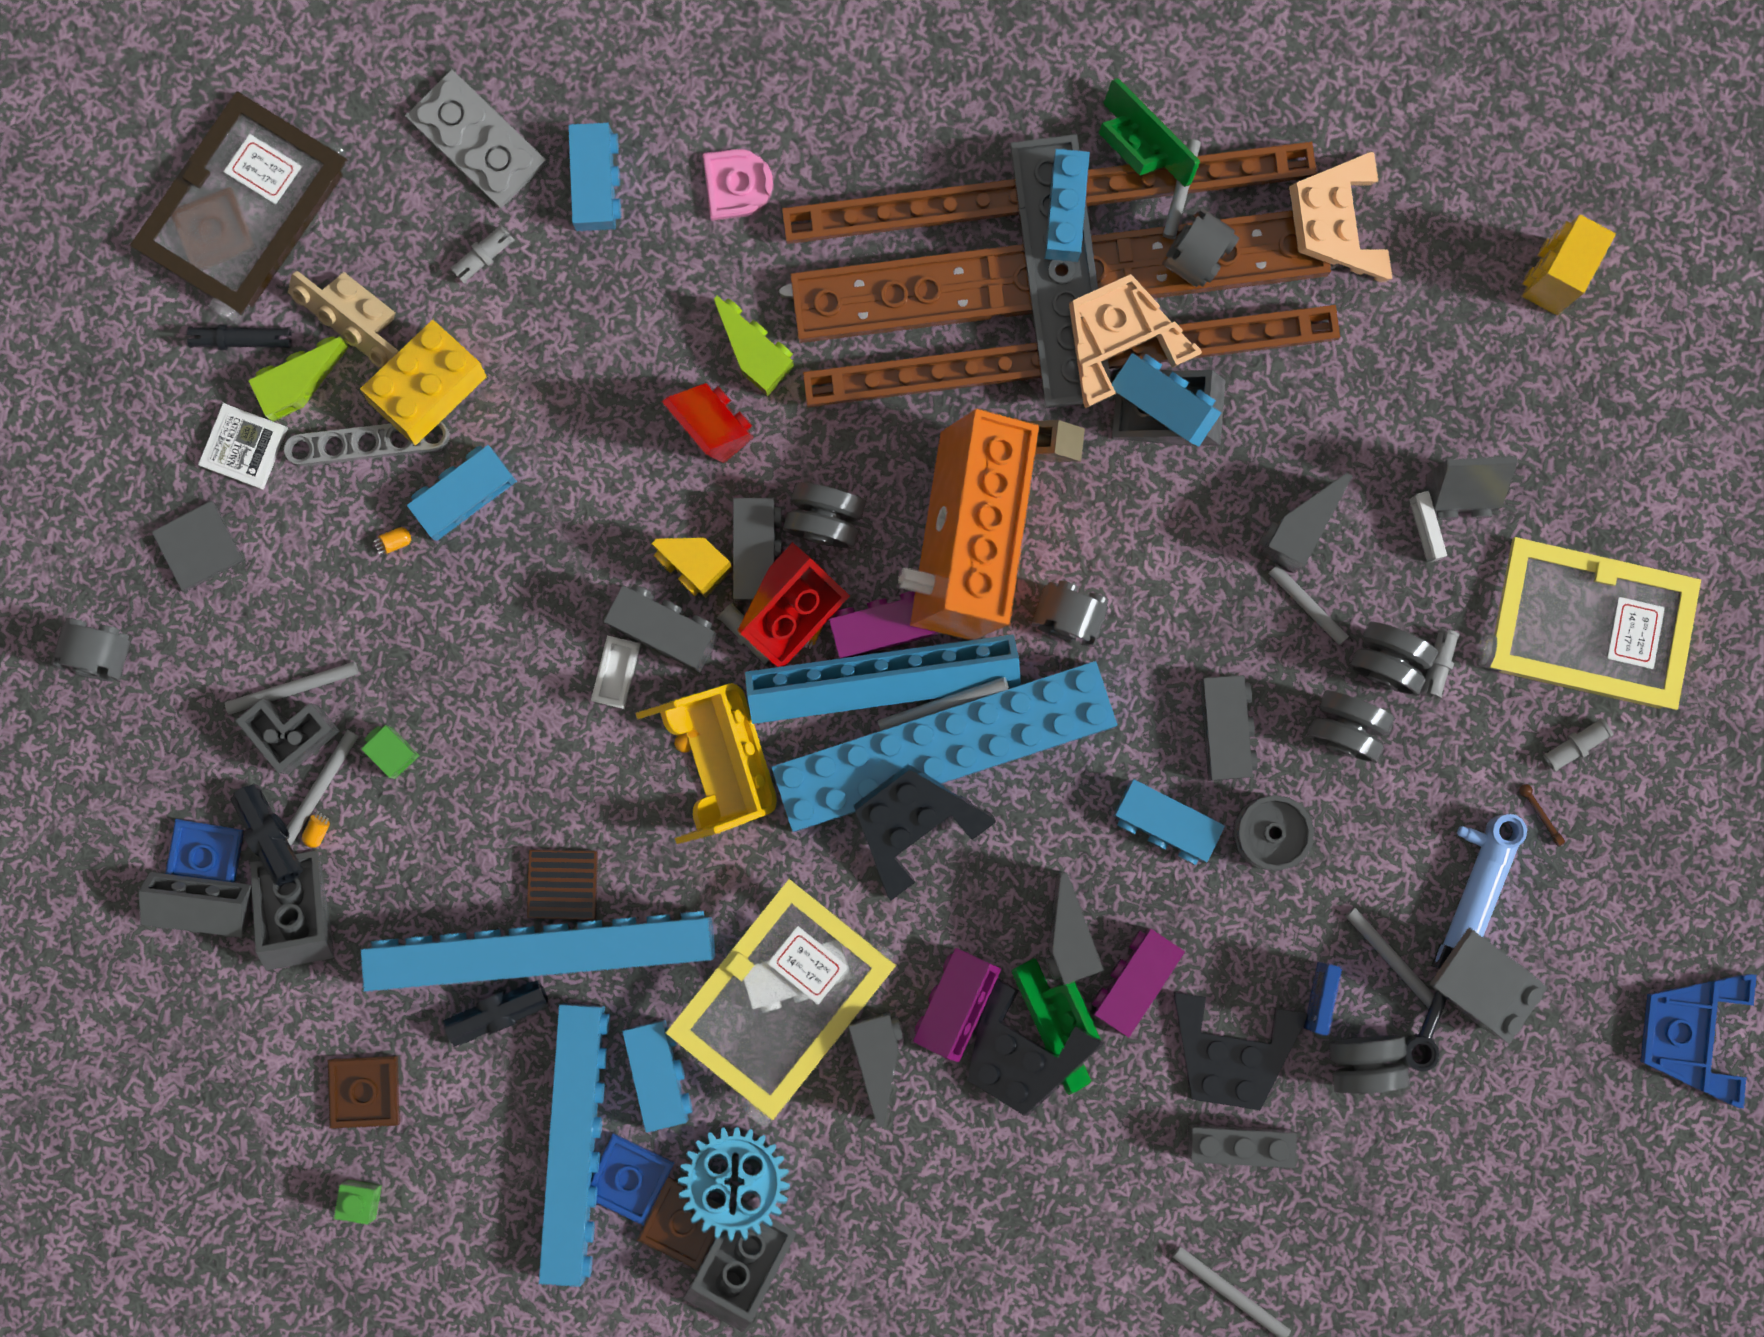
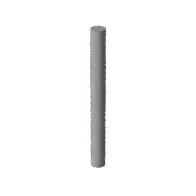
(292, 687)
(944, 703)
(321, 784)
(1391, 957)
(1230, 1293)

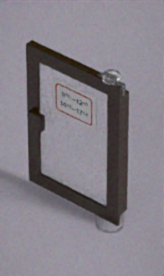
(240, 205)

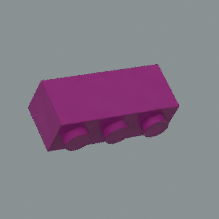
(877, 627)
(1137, 981)
(956, 1004)

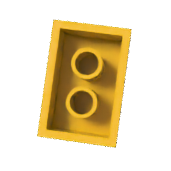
(1567, 264)
(423, 382)

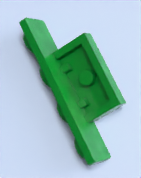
(1143, 137)
(1055, 1014)

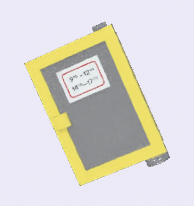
(1593, 625)
(781, 1000)

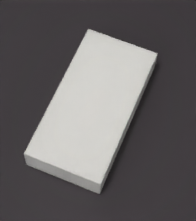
(1428, 526)
(615, 672)

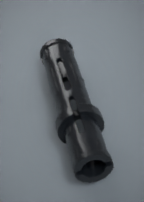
(238, 337)

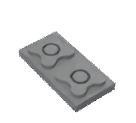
(476, 139)

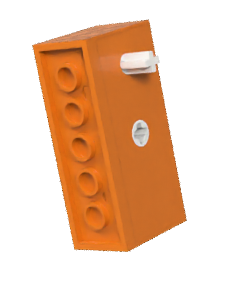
(973, 526)

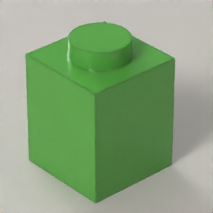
(389, 751)
(357, 1201)

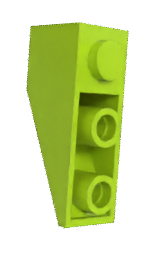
(757, 356)
(293, 383)

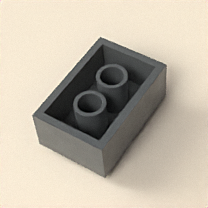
(662, 627)

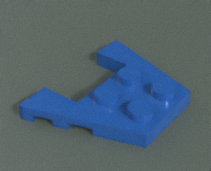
(1682, 1033)

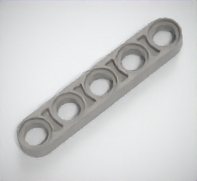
(350, 439)

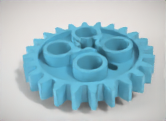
(703, 1182)

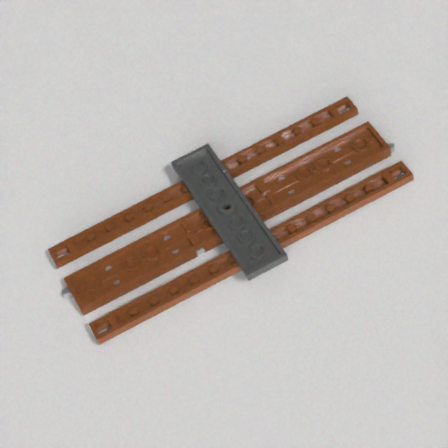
(1022, 282)

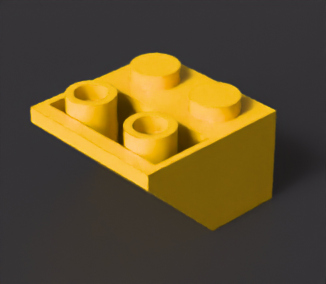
(696, 560)

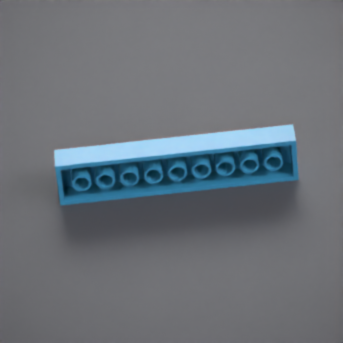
(947, 743)
(536, 954)

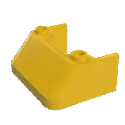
(726, 757)

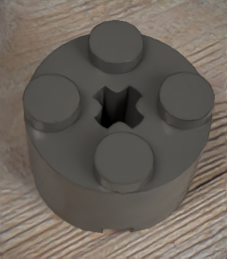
(1199, 248)
(1070, 614)
(91, 651)

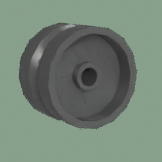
(824, 515)
(1393, 658)
(1351, 726)
(1253, 839)
(1369, 1068)

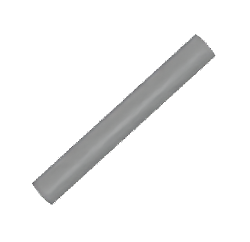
(1179, 199)
(1308, 604)

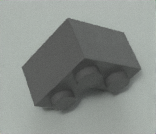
(283, 741)

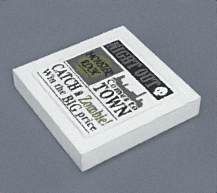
(243, 446)

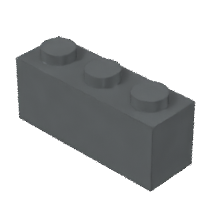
(753, 544)
(1227, 728)
(195, 904)
(1241, 1145)

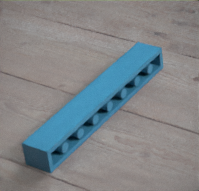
(880, 678)
(573, 1144)

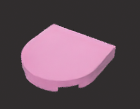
(736, 183)

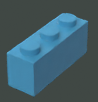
(593, 176)
(1067, 205)
(1166, 398)
(461, 492)
(1168, 822)
(657, 1076)

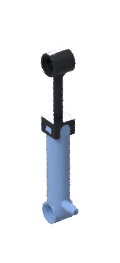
(1472, 912)

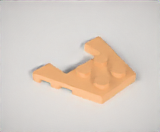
(1327, 218)
(1115, 321)

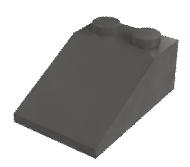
(1136, 425)
(1470, 486)
(1297, 533)
(291, 918)
(1070, 942)
(1488, 986)
(877, 1054)
(739, 1272)

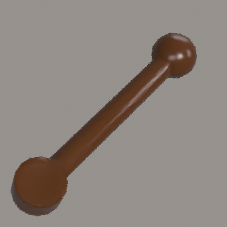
(1526, 791)

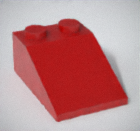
(710, 420)
(790, 606)

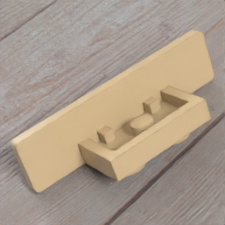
(349, 311)

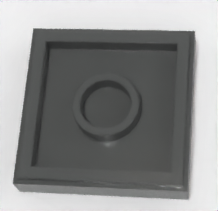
(198, 546)

